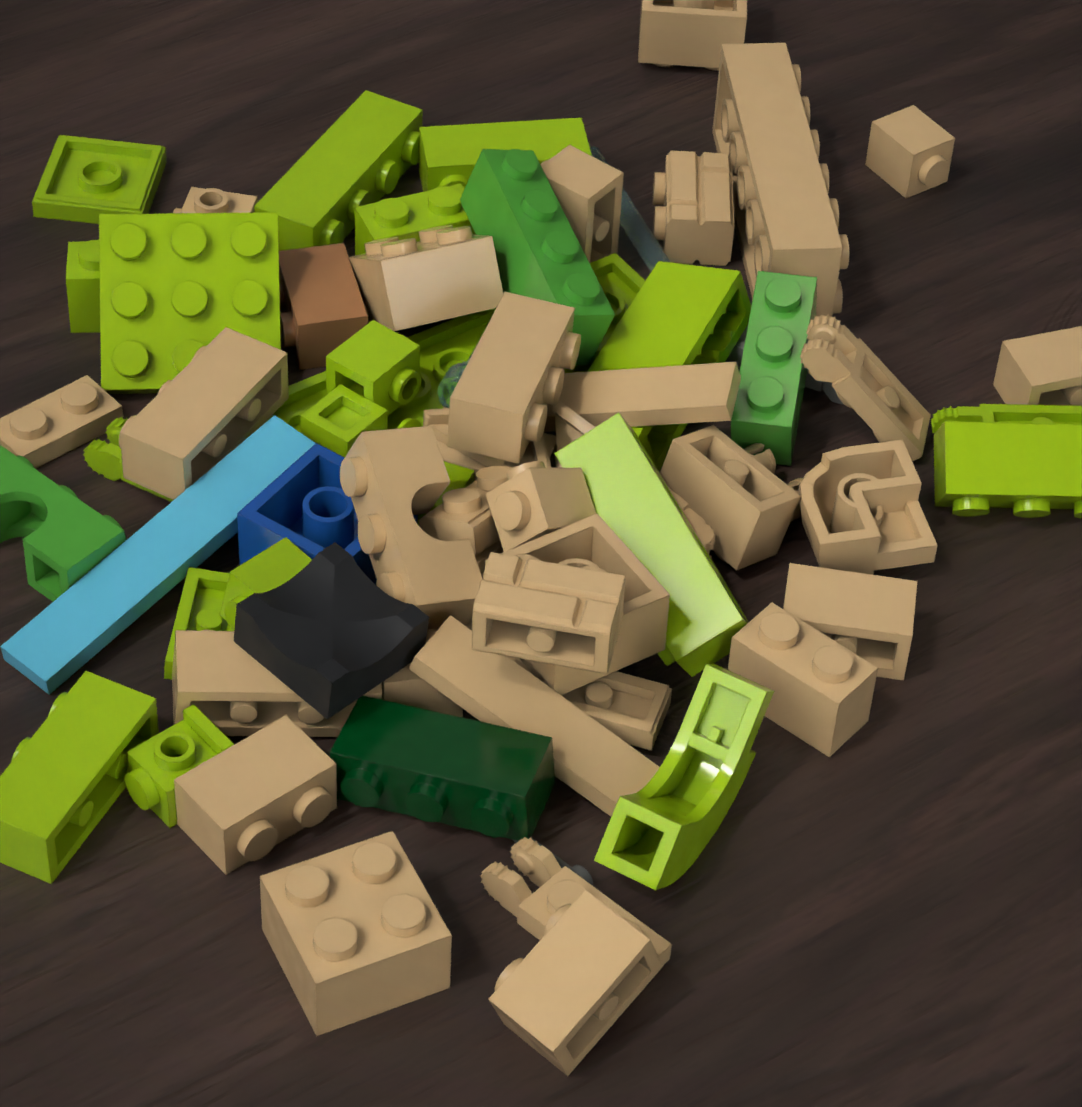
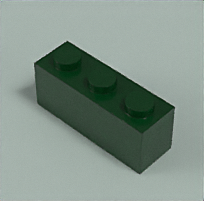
(443, 768)

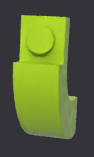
(675, 815)

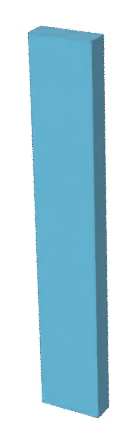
(151, 559)

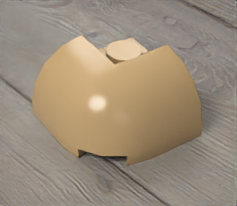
(866, 509)

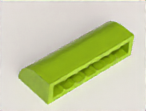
(676, 320)

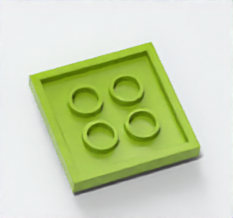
(177, 285)

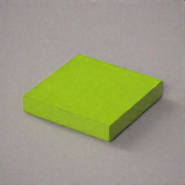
(98, 178)

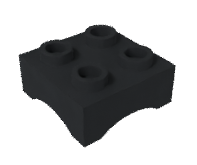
(330, 632)

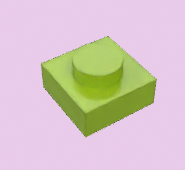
(341, 418)

